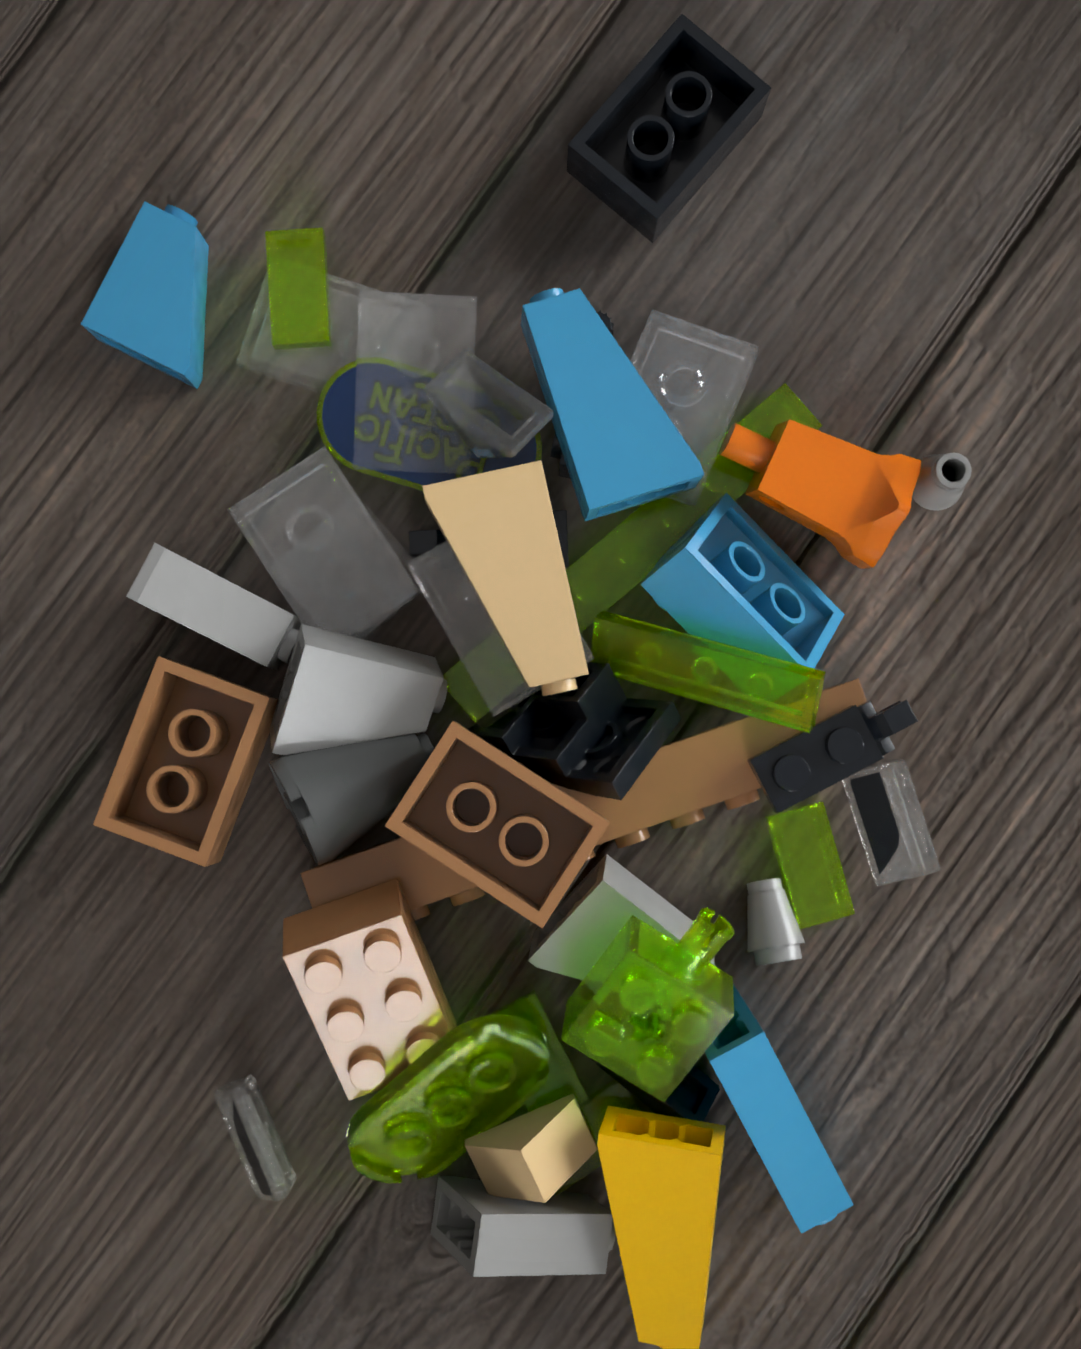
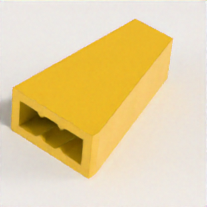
(663, 1208)

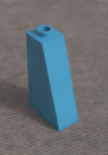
(605, 416)
(776, 1120)

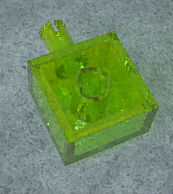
(653, 1003)

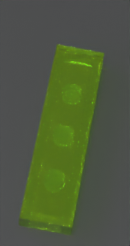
(708, 671)

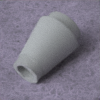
(932, 488)
(771, 924)

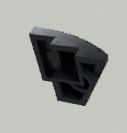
(585, 736)

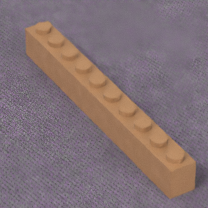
(671, 787)

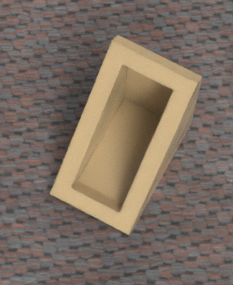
(533, 1152)

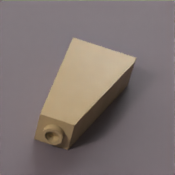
(513, 558)

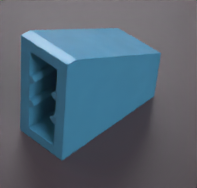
(156, 294)

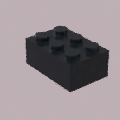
(667, 128)

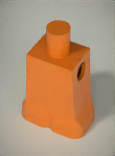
(828, 485)

